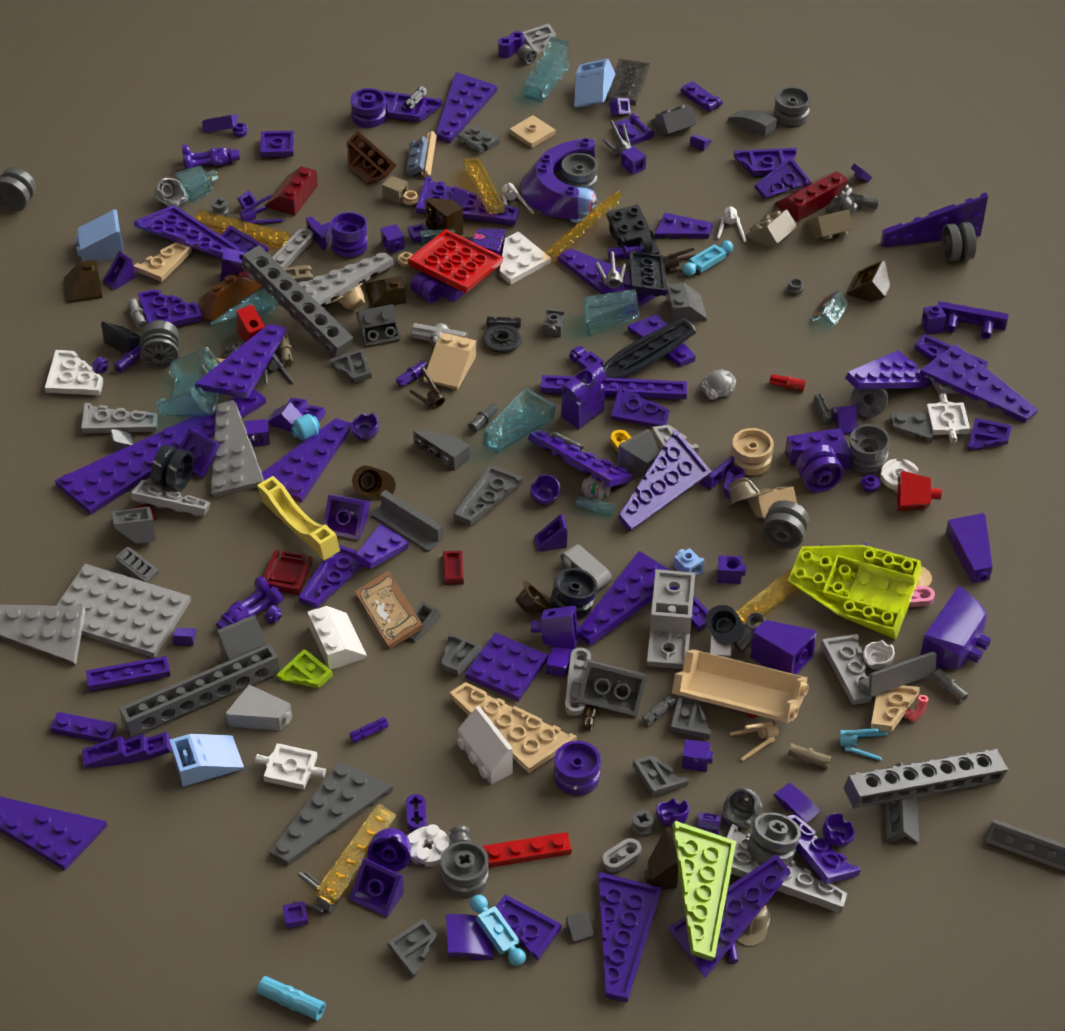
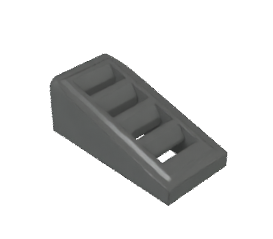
(127, 557)
(433, 616)

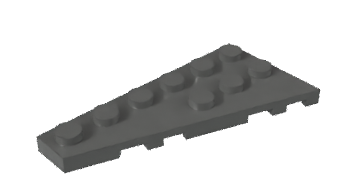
(330, 808)

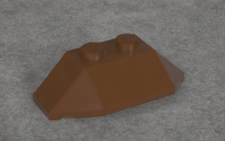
(367, 159)
(225, 296)

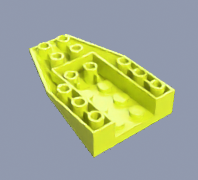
(859, 583)

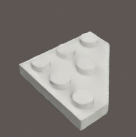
(521, 258)
(72, 375)

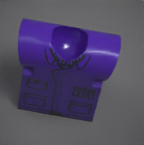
(583, 396)

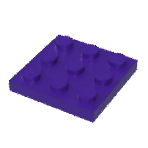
(506, 666)

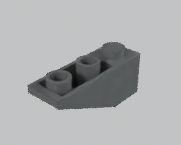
(445, 448)

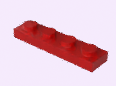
(528, 849)

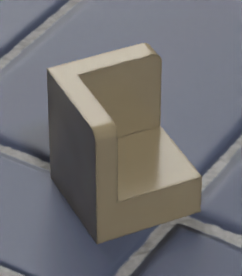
(394, 189)

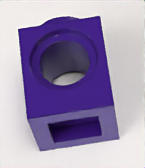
(633, 160)
(392, 238)
(933, 319)
(258, 432)
(730, 569)
(697, 755)

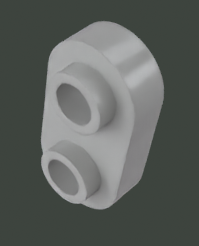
(620, 855)

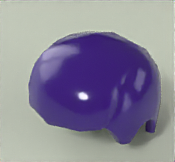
(365, 426)
(545, 489)
(672, 811)
(837, 830)

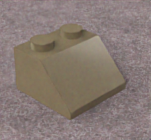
(831, 224)

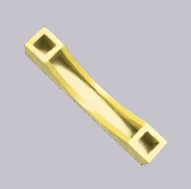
(316, 536)

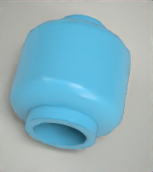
(305, 427)

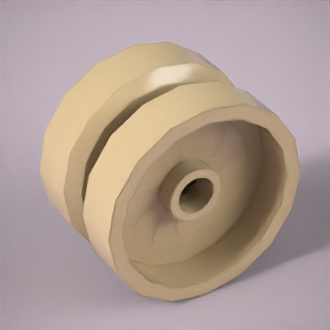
(752, 451)

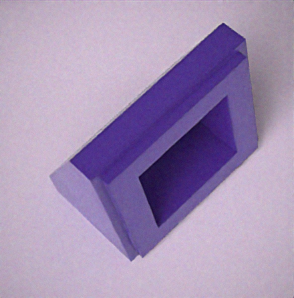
(620, 107)
(699, 142)
(460, 197)
(184, 636)

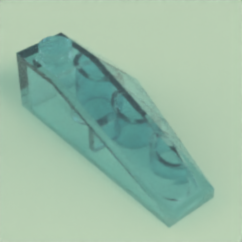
(261, 301)

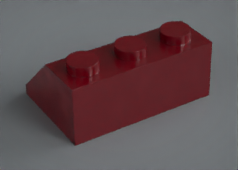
(294, 191)

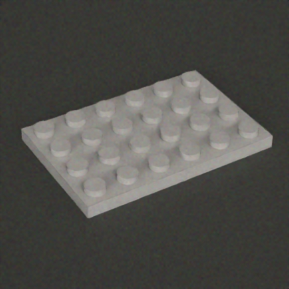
(125, 609)

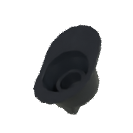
(725, 624)

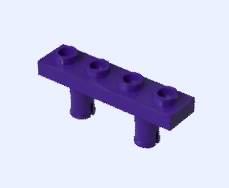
(976, 316)

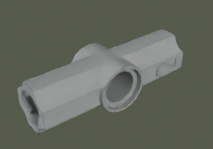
(432, 333)

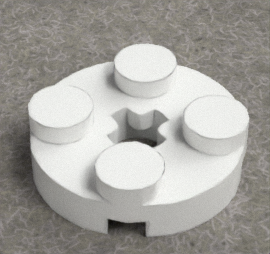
(891, 468)
(428, 835)

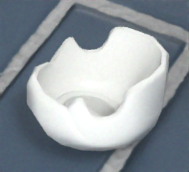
(878, 655)

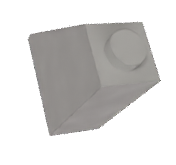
(259, 711)

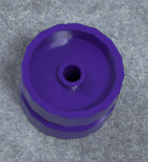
(368, 107)
(819, 468)
(577, 767)

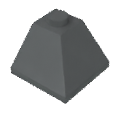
(638, 453)
(135, 524)

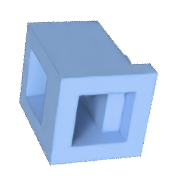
(688, 562)

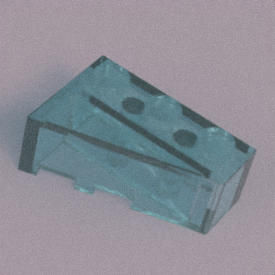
(609, 309)

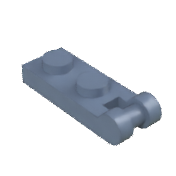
(417, 156)

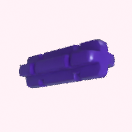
(368, 729)

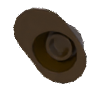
(372, 482)
(532, 600)

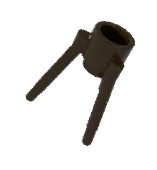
(672, 261)
(434, 396)

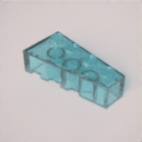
(547, 70)
(518, 419)

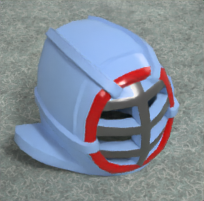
(586, 202)

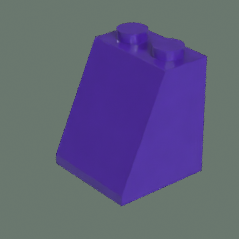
(782, 646)

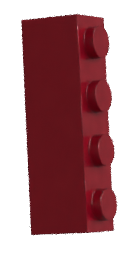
(813, 196)

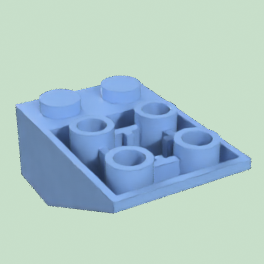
(593, 83)
(204, 757)

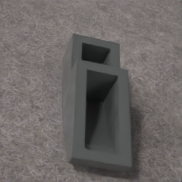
(754, 121)

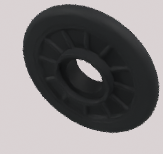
(492, 342)

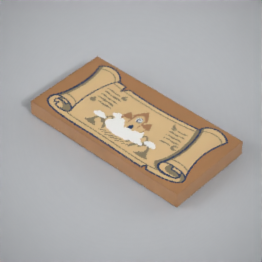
(389, 609)

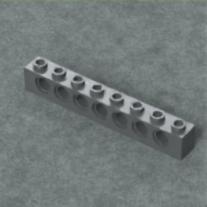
(297, 301)
(199, 690)
(924, 778)

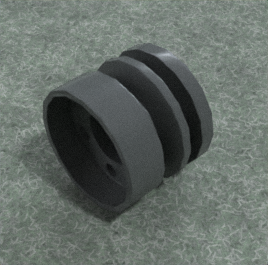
(159, 344)
(868, 449)

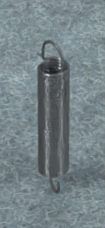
(566, 440)

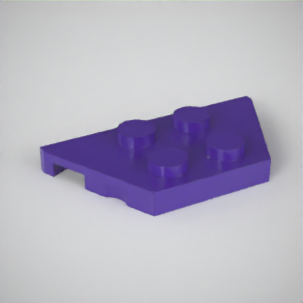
(396, 107)
(763, 161)

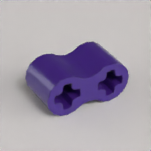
(510, 44)

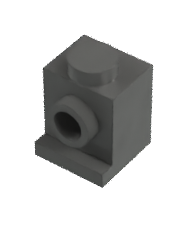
(554, 322)

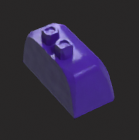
(957, 632)

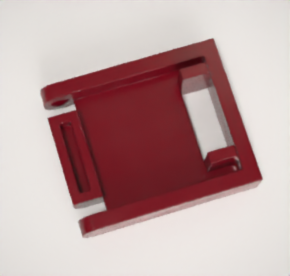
(288, 572)

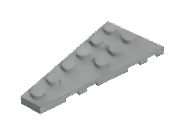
(44, 628)

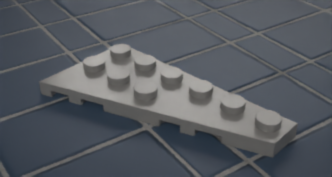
(343, 280)
(235, 461)
(798, 883)

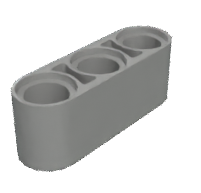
(579, 558)

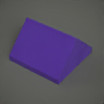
(377, 887)

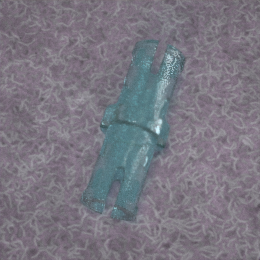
(595, 505)

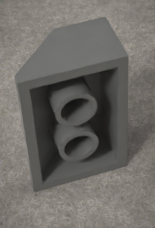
(611, 687)

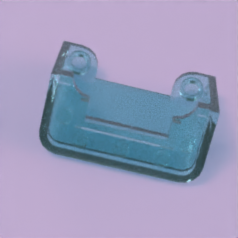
(185, 398)

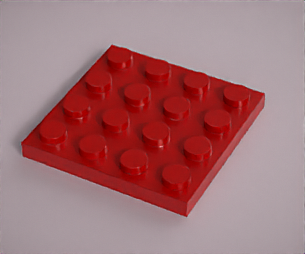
(455, 261)

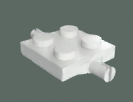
(948, 418)
(290, 766)

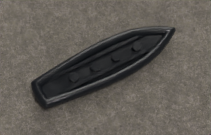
(648, 349)

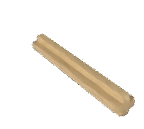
(431, 139)

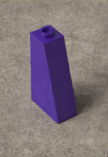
(971, 545)

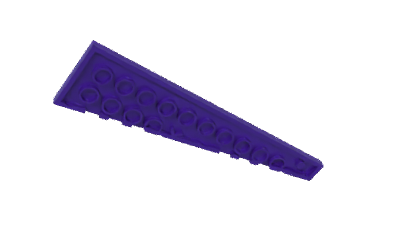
(123, 470)

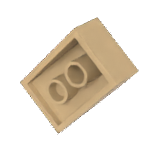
(451, 360)

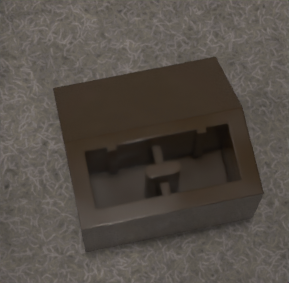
(443, 215)

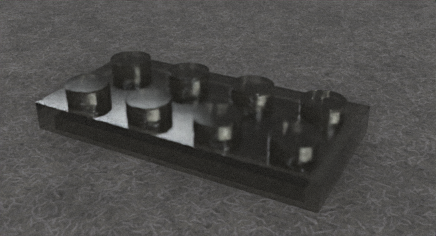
(628, 80)

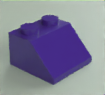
(346, 516)

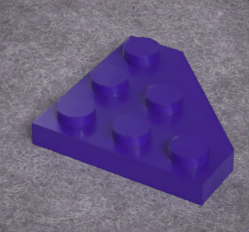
(168, 308)

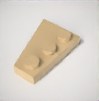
(165, 263)
(892, 706)

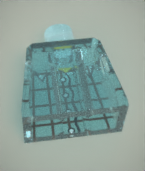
(196, 182)

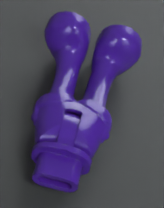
(213, 157)
(242, 609)

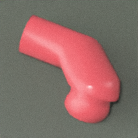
(913, 715)

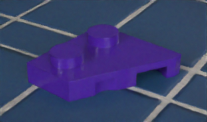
(988, 434)

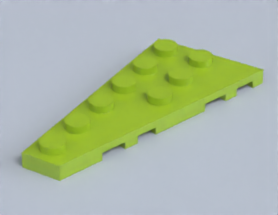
(704, 878)

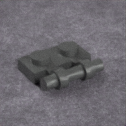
(478, 138)

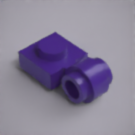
(583, 358)

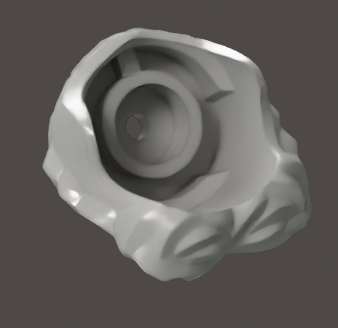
(173, 194)
(718, 384)

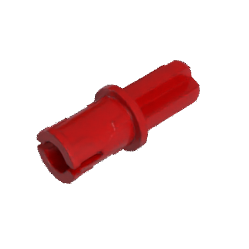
(788, 382)

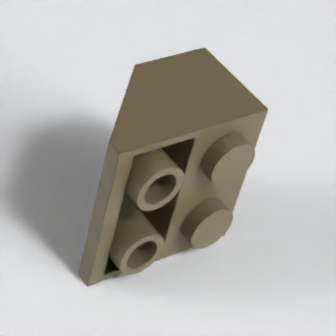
(772, 228)

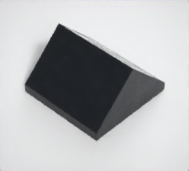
(120, 337)

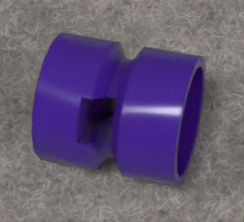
(427, 287)

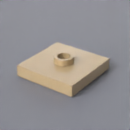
(532, 131)

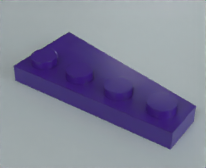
(819, 855)

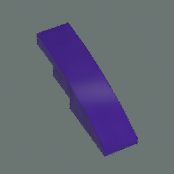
(121, 751)

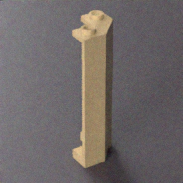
(740, 686)

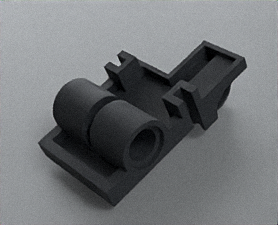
(632, 229)

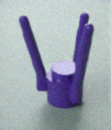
(249, 215)

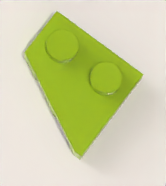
(305, 671)

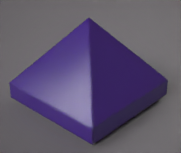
(246, 199)

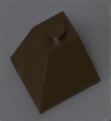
(83, 282)
(870, 283)
(386, 292)
(663, 864)

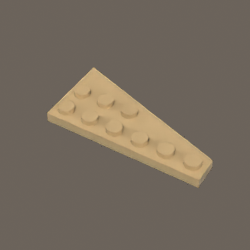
(529, 737)

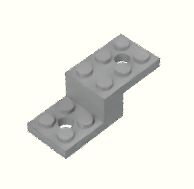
(670, 618)

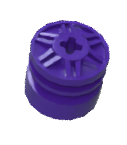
(349, 234)

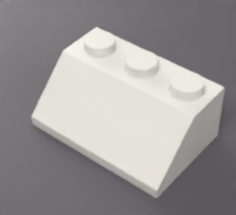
(335, 637)
(485, 746)

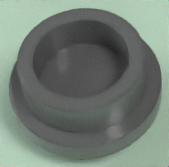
(795, 286)

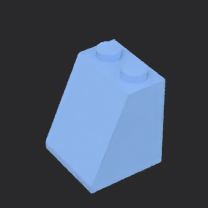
(100, 238)

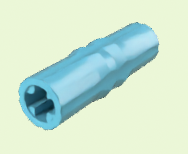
(291, 998)

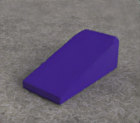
(558, 661)

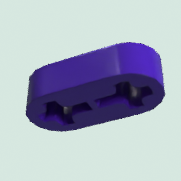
(735, 470)
(412, 814)

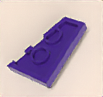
(782, 179)
(677, 225)
(633, 409)
(381, 547)
(529, 925)

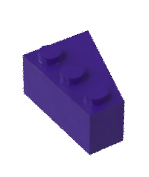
(834, 438)

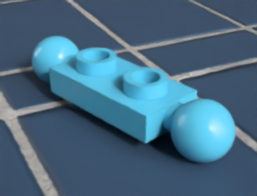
(707, 258)
(497, 930)

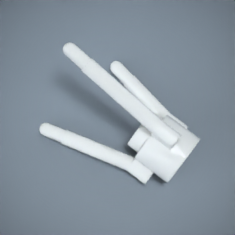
(511, 193)
(730, 217)

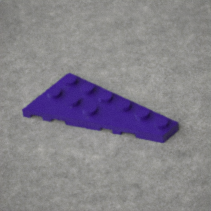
(463, 102)
(473, 211)
(930, 227)
(586, 269)
(888, 372)
(975, 381)
(623, 599)
(48, 831)

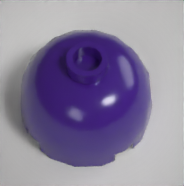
(390, 849)

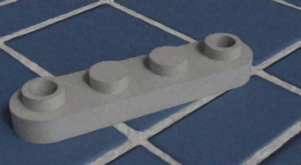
(293, 247)
(575, 671)

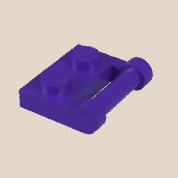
(633, 134)

